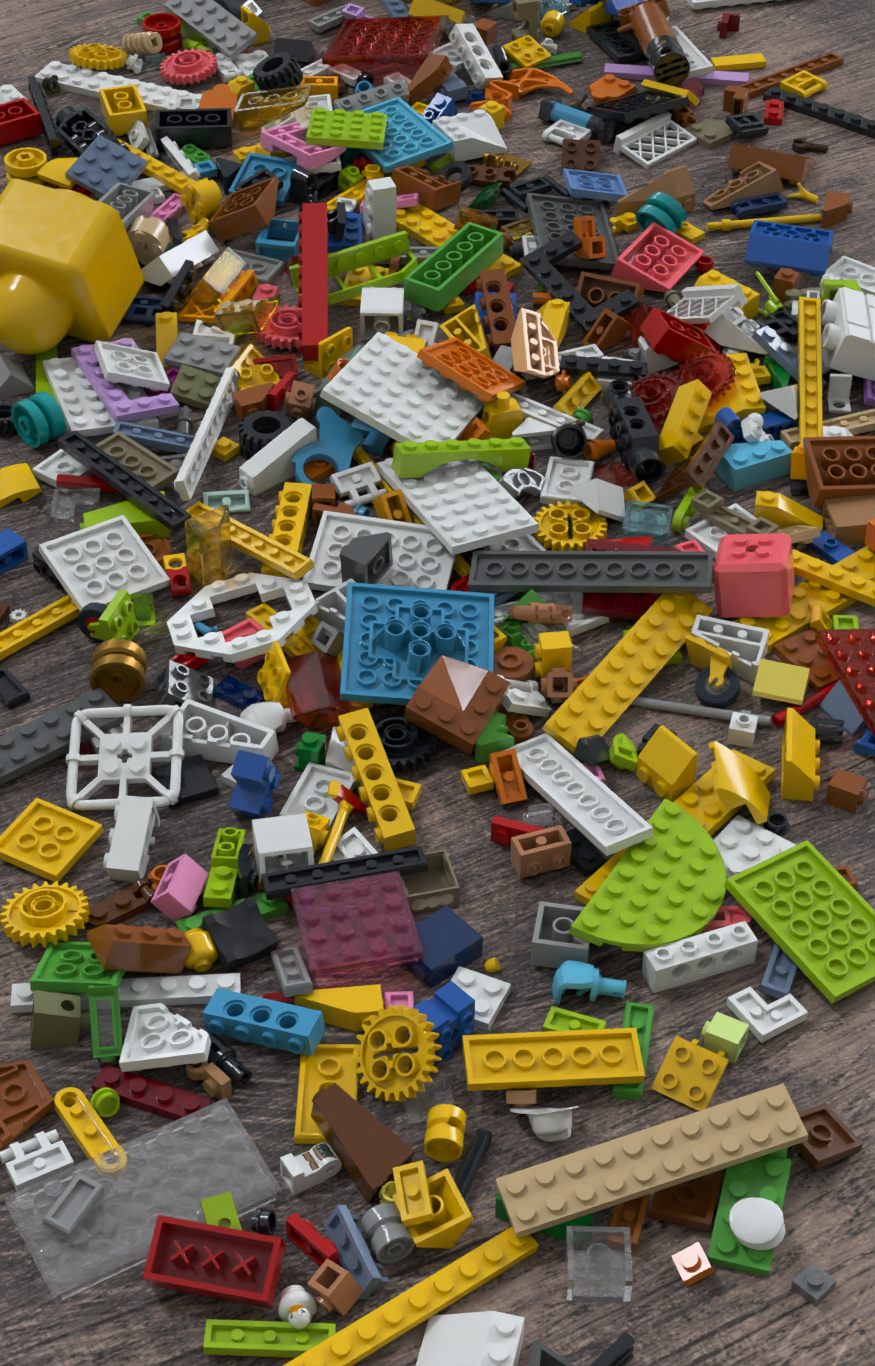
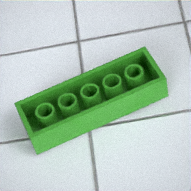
(453, 266)

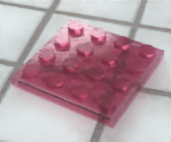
(356, 924)

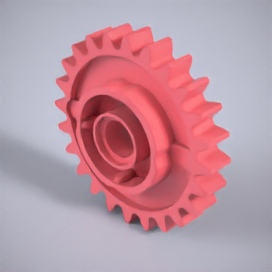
(188, 66)
(281, 328)

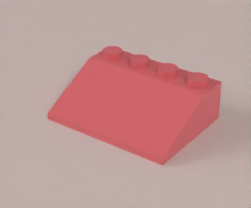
(656, 259)

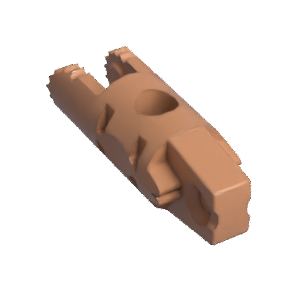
(542, 613)

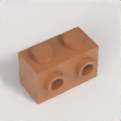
(540, 851)

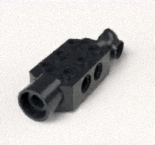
(81, 128)
(633, 432)

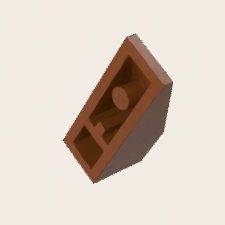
(429, 77)

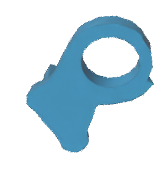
(335, 445)

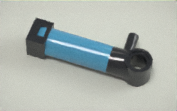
(602, 128)

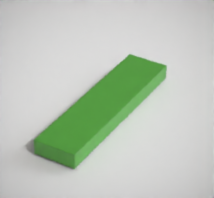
(639, 1017)

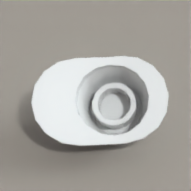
(548, 1122)

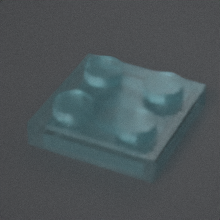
(647, 520)

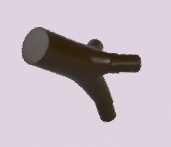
(578, 105)

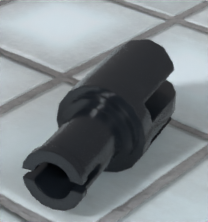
(825, 730)
(225, 1059)

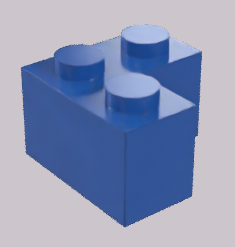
(255, 784)

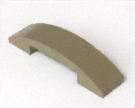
(712, 508)

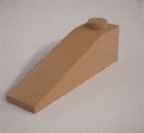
(674, 182)

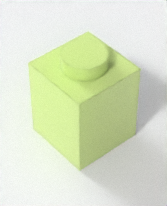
(725, 1035)

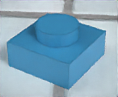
(206, 169)

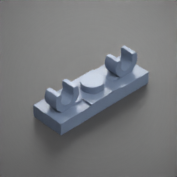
(353, 1250)

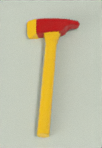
(348, 803)

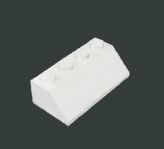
(166, 266)

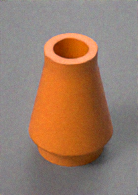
(598, 448)

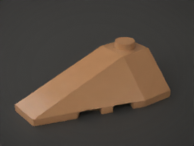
(753, 182)

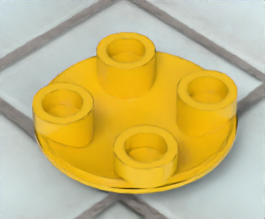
(256, 375)

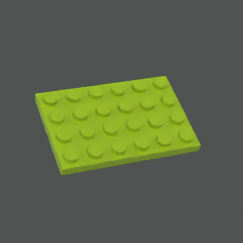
(812, 918)

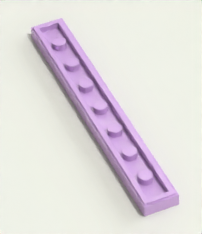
(638, 72)

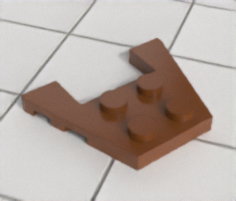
(22, 1100)

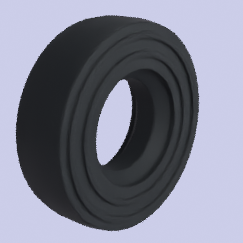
(457, 167)

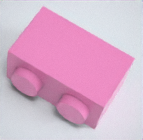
(180, 888)

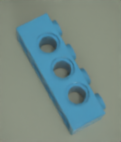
(264, 1022)

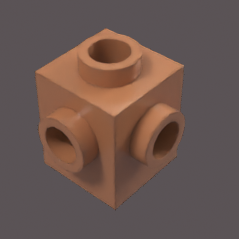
(300, 399)
(569, 685)

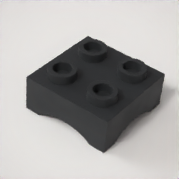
(240, 934)

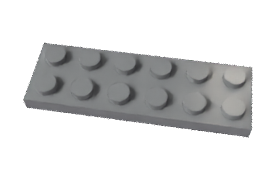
(214, 25)

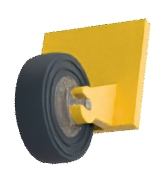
(717, 683)

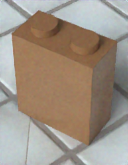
(848, 517)

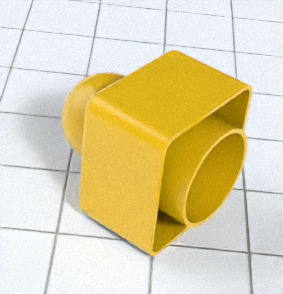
(61, 268)

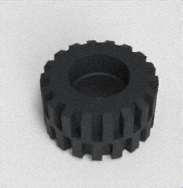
(277, 72)
(259, 430)

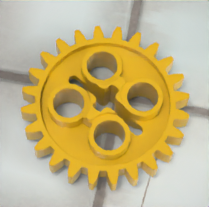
(97, 56)
(554, 526)
(399, 1080)

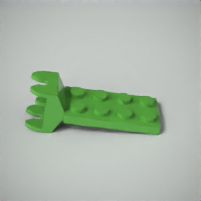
(757, 1178)

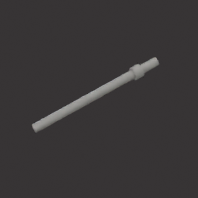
(695, 709)

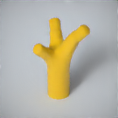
(803, 194)

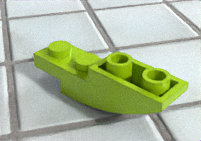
(223, 876)

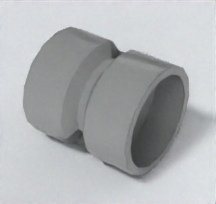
(387, 1234)

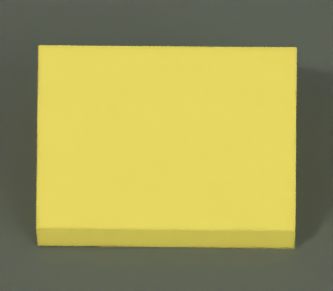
(781, 681)

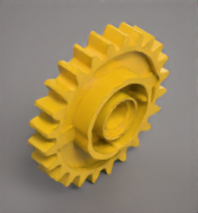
(45, 914)

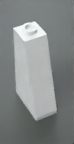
(273, 461)

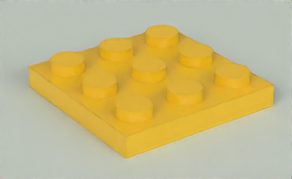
(47, 839)

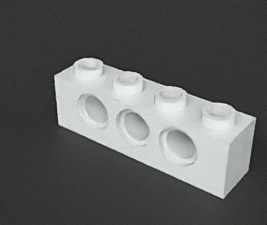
(474, 55)
(699, 957)

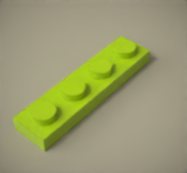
(262, 1338)

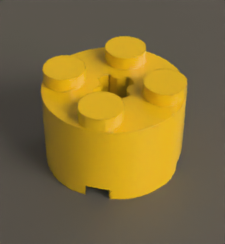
(201, 199)

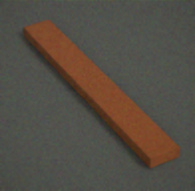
(813, 66)

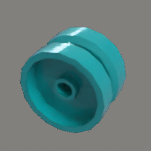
(663, 211)
(38, 419)

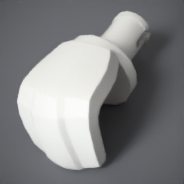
(269, 715)

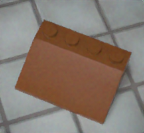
(789, 166)
(839, 467)

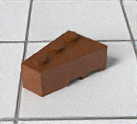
(433, 191)

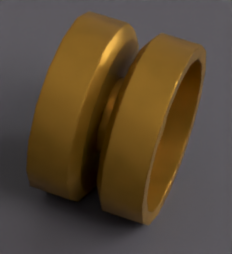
(119, 669)

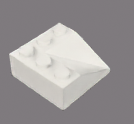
(471, 135)

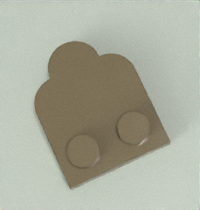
(710, 132)

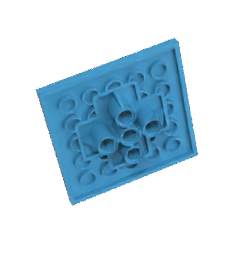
(401, 633)

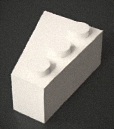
(741, 641)
(131, 838)

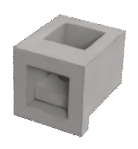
(328, 639)

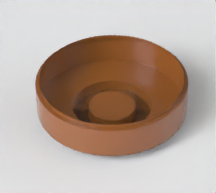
(513, 663)

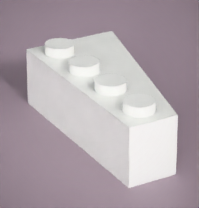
(220, 735)

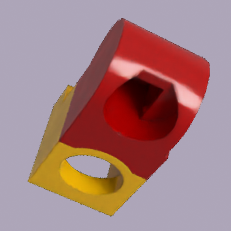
(178, 576)

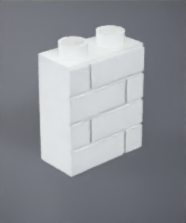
(850, 332)

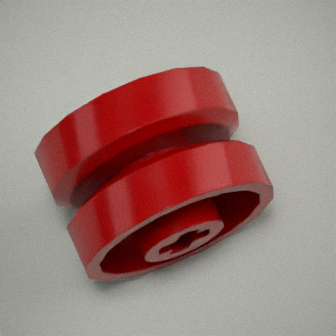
(168, 27)

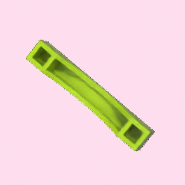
(418, 458)

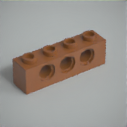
(496, 281)

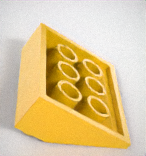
(742, 397)

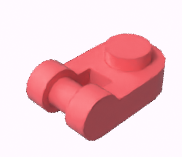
(731, 915)

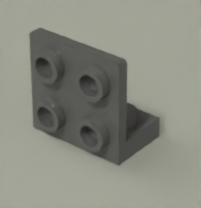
(181, 683)

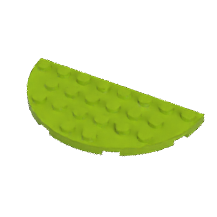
(658, 887)

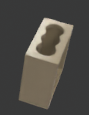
(433, 888)

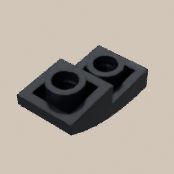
(247, 876)

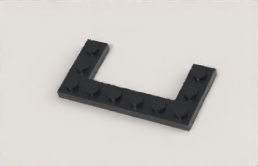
(540, 268)

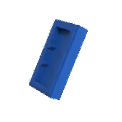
(829, 548)

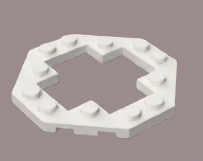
(213, 643)

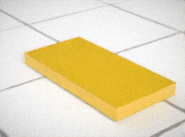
(327, 1065)

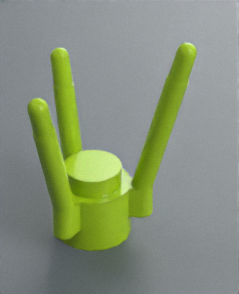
(773, 303)

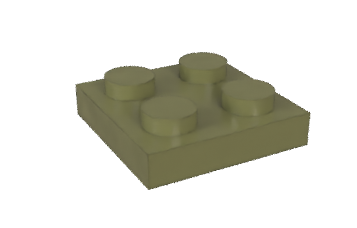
(195, 387)

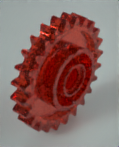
(713, 370)
(657, 393)

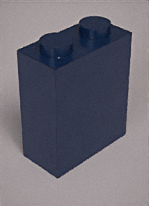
(446, 945)

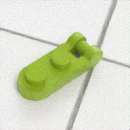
(684, 512)

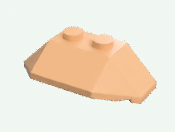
(534, 346)

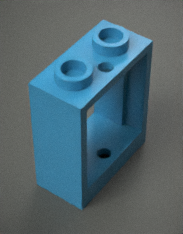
(278, 249)

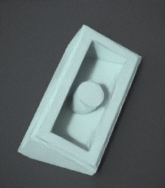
(236, 500)

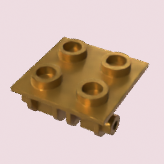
(505, 159)

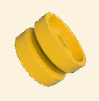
(25, 164)

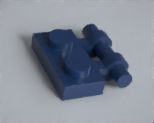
(143, 310)

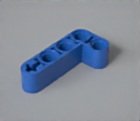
(773, 423)

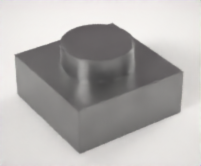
(813, 1284)

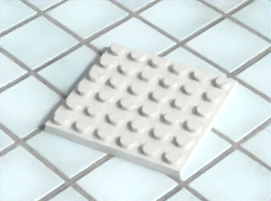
(401, 394)

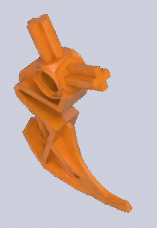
(520, 83)

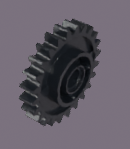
(403, 741)

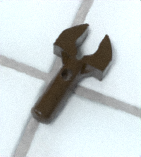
(800, 145)

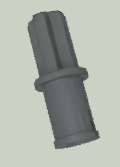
(184, 423)

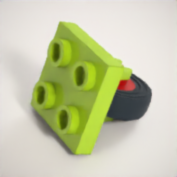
(111, 621)

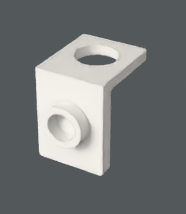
(839, 392)

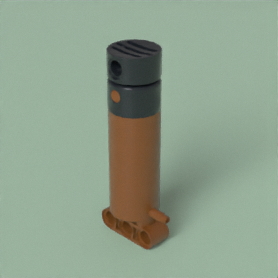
(656, 39)

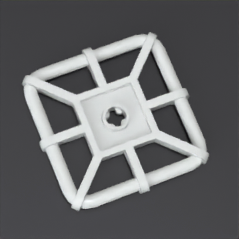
(113, 746)

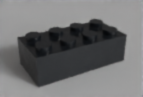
(195, 126)

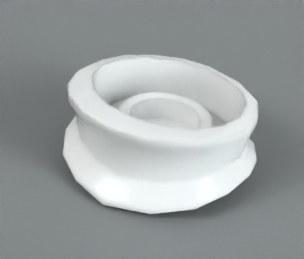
(757, 1223)

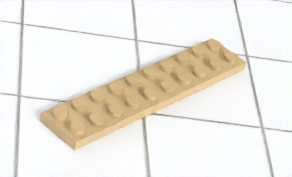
(650, 1160)

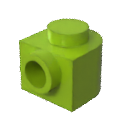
(349, 177)

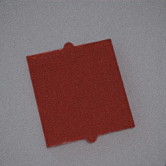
(615, 474)

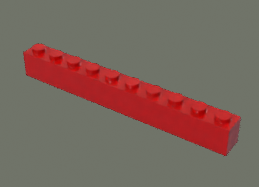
(314, 279)

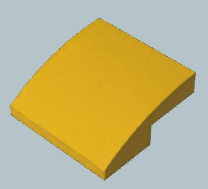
(17, 482)

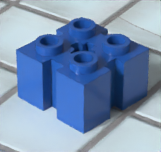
(453, 1016)

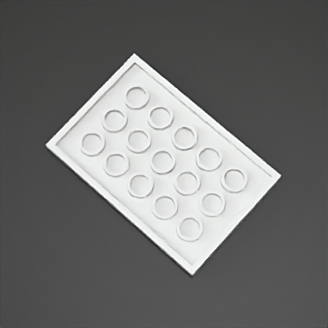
(80, 402)
(416, 552)

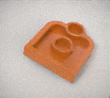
(610, 88)
(219, 98)

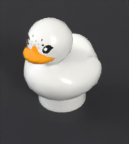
(296, 1306)

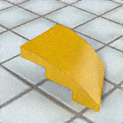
(55, 171)
(738, 783)

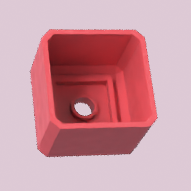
(754, 575)

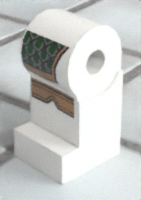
(309, 1168)

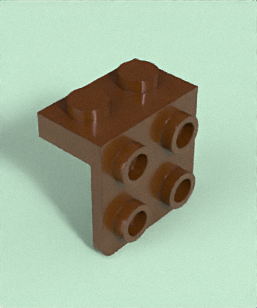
(580, 155)

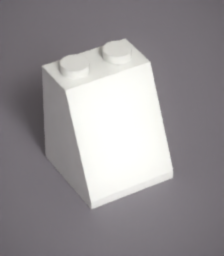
(381, 311)

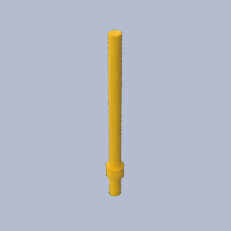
(727, 224)

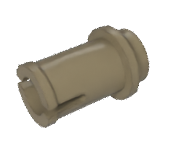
(672, 297)

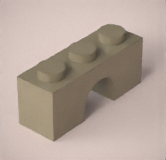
(527, 11)

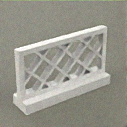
(645, 133)
(707, 303)

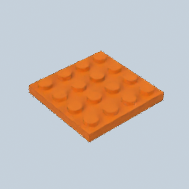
(470, 369)

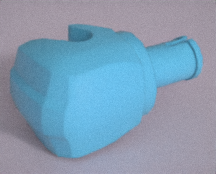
(585, 978)

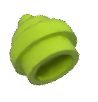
(105, 1102)

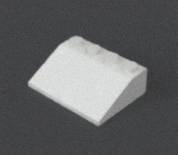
(472, 1340)

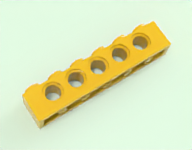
(290, 520)
(364, 743)

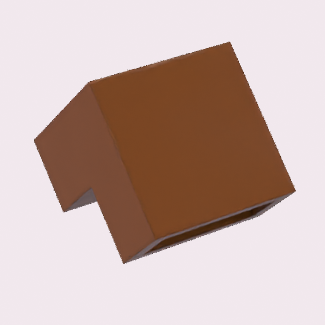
(736, 99)

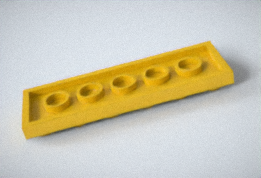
(552, 1059)

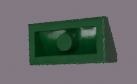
(487, 197)

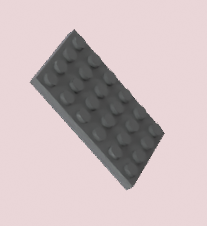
(554, 216)

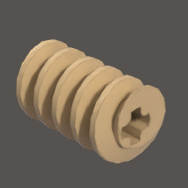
(142, 43)

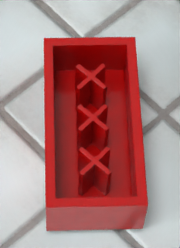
(214, 1261)

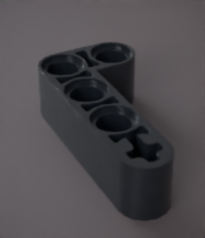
(306, 182)

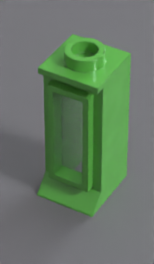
(105, 1022)

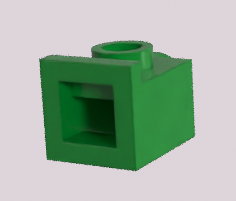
(310, 749)

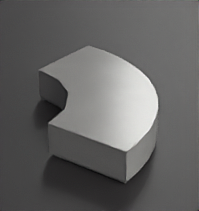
(522, 480)

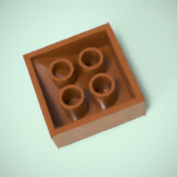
(246, 211)
(457, 702)

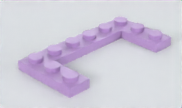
(111, 393)

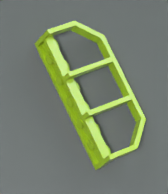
(361, 256)

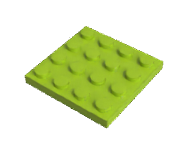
(346, 129)

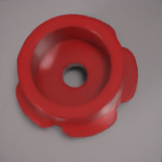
(705, 264)

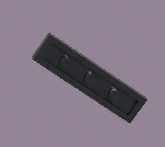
(603, 368)

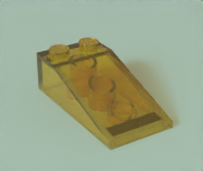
(266, 106)

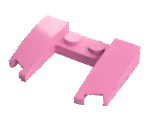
(289, 139)

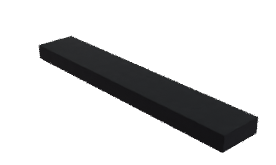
(405, 860)

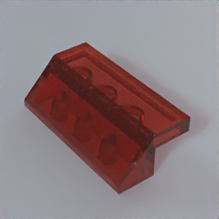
(314, 688)

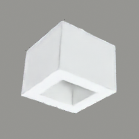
(742, 729)

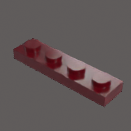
(149, 1094)

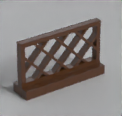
(700, 463)

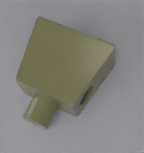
(56, 1020)

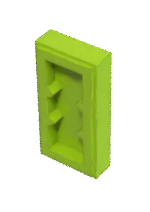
(220, 1211)

